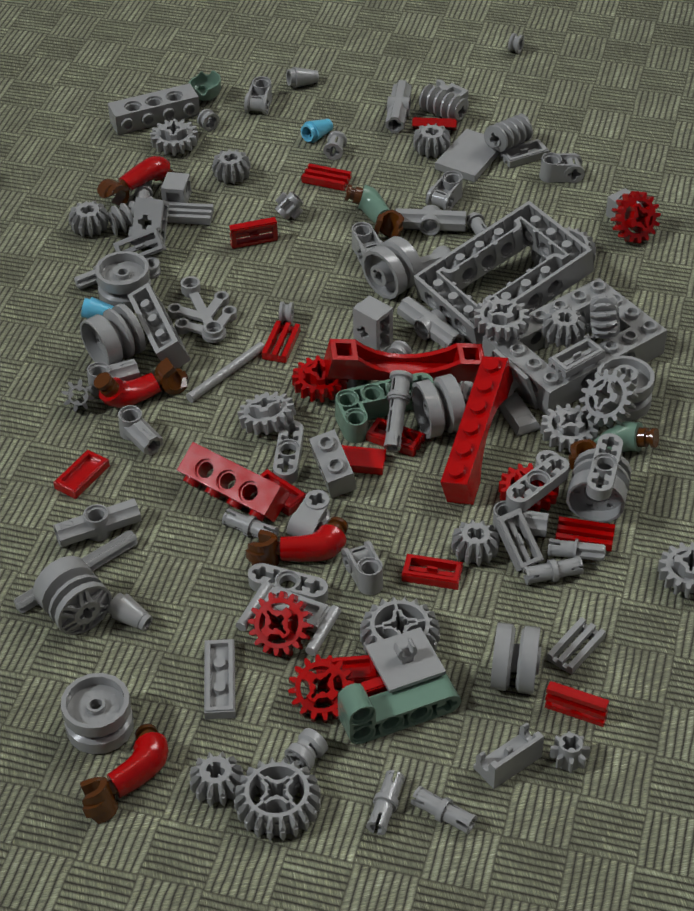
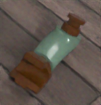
(374, 207)
(632, 434)

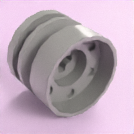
(113, 335)
(591, 509)
(72, 595)

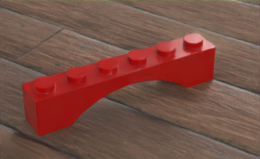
(359, 362)
(464, 464)

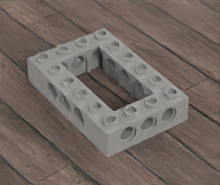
(564, 265)
(638, 337)

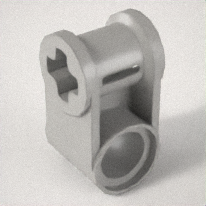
(259, 95)
(558, 168)
(446, 191)
(363, 239)
(310, 514)
(364, 568)

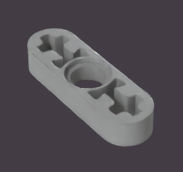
(285, 443)
(608, 476)
(532, 493)
(308, 582)

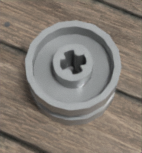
(391, 267)
(121, 275)
(640, 374)
(437, 405)
(515, 658)
(97, 713)

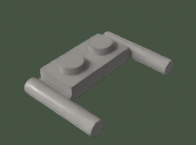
(322, 618)

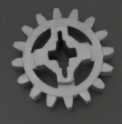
(174, 136)
(503, 318)
(608, 398)
(266, 413)
(568, 425)
(675, 569)

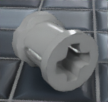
(339, 145)

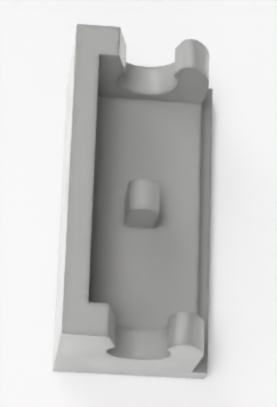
(510, 757)

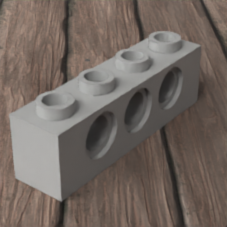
(153, 108)
(158, 326)

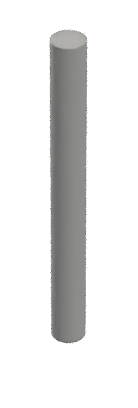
(225, 372)

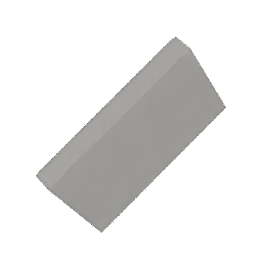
(467, 155)

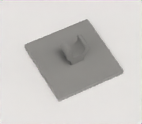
(521, 383)
(405, 660)

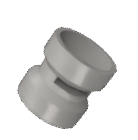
(307, 749)

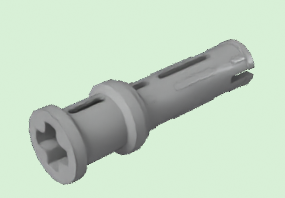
(398, 399)

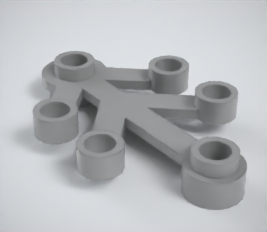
(211, 330)

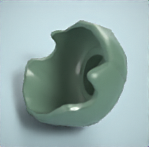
(206, 85)

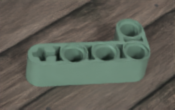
(363, 403)
(387, 712)

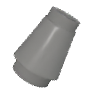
(300, 77)
(128, 611)

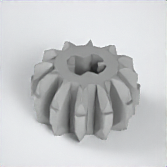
(431, 140)
(231, 166)
(88, 218)
(604, 316)
(563, 327)
(475, 542)
(215, 778)

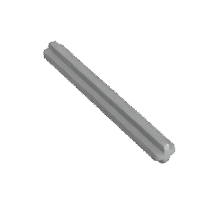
(94, 560)

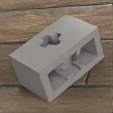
(145, 210)
(373, 324)
(333, 463)

